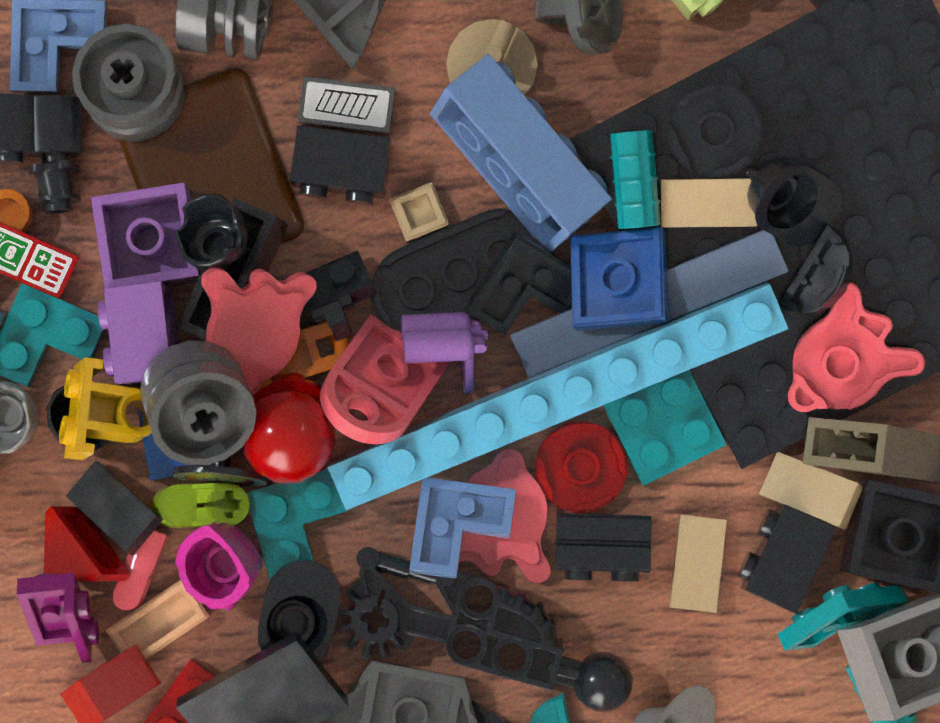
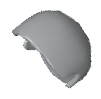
(17, 417)

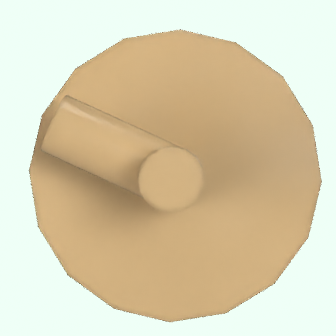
(502, 42)

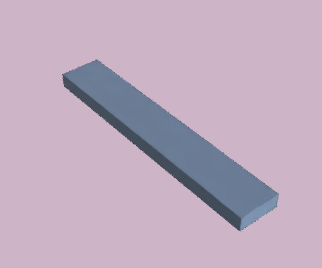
(689, 288)

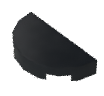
(821, 277)

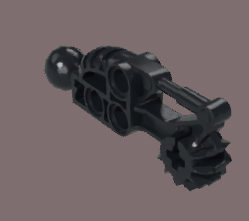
(599, 680)

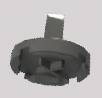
(590, 22)

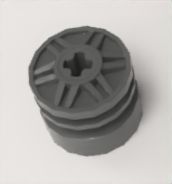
(202, 20)

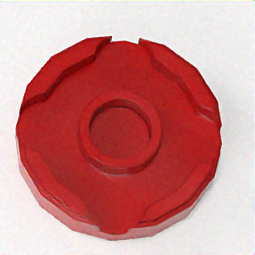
(581, 467)

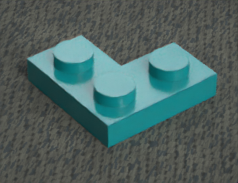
(41, 322)
(283, 510)
(840, 609)

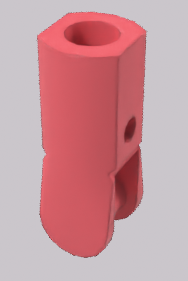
(142, 566)

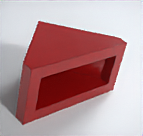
(79, 547)
(111, 687)

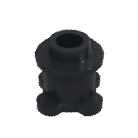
(56, 186)

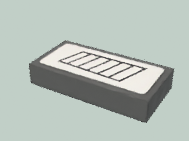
(346, 105)

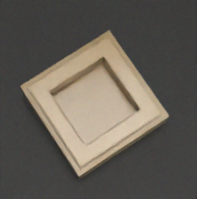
(419, 212)

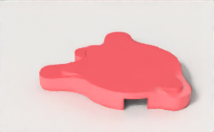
(257, 320)
(845, 357)
(527, 524)

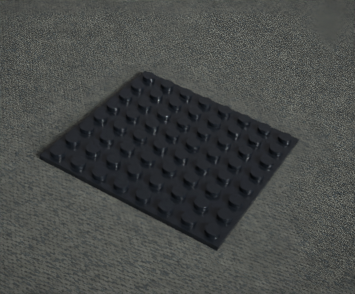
(860, 104)

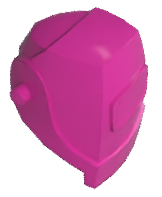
(218, 565)

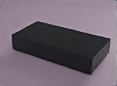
(114, 508)

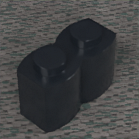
(39, 128)

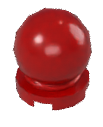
(290, 430)

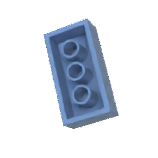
(519, 153)

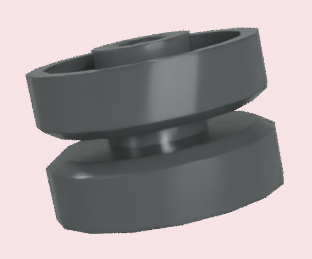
(129, 82)
(197, 403)

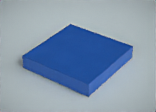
(619, 279)

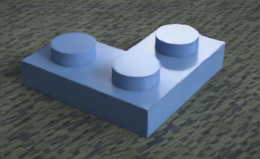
(41, 32)
(450, 510)

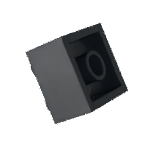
(894, 536)

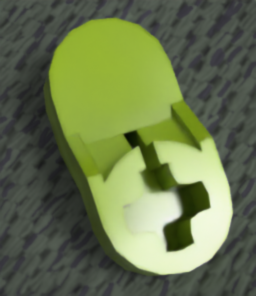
(221, 504)

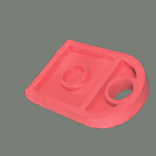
(378, 383)

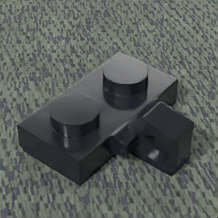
(337, 289)

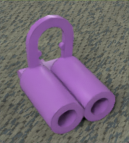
(444, 339)

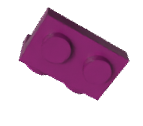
(59, 612)

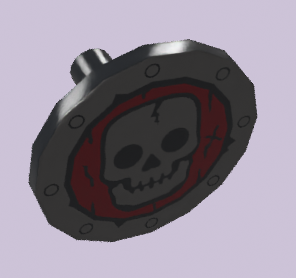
(219, 473)

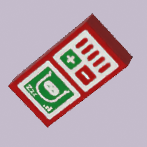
(34, 261)

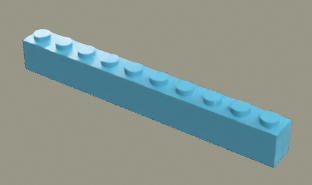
(558, 394)

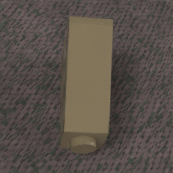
(873, 449)

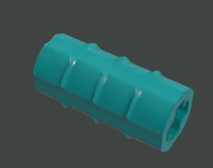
(635, 179)

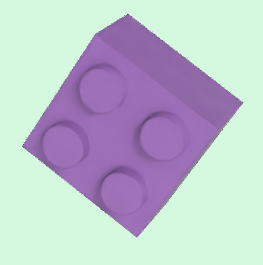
(139, 236)
(139, 328)

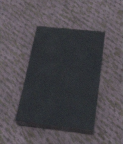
(270, 687)

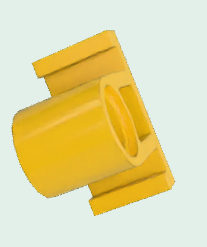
(97, 411)

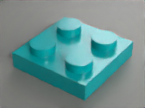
(664, 426)

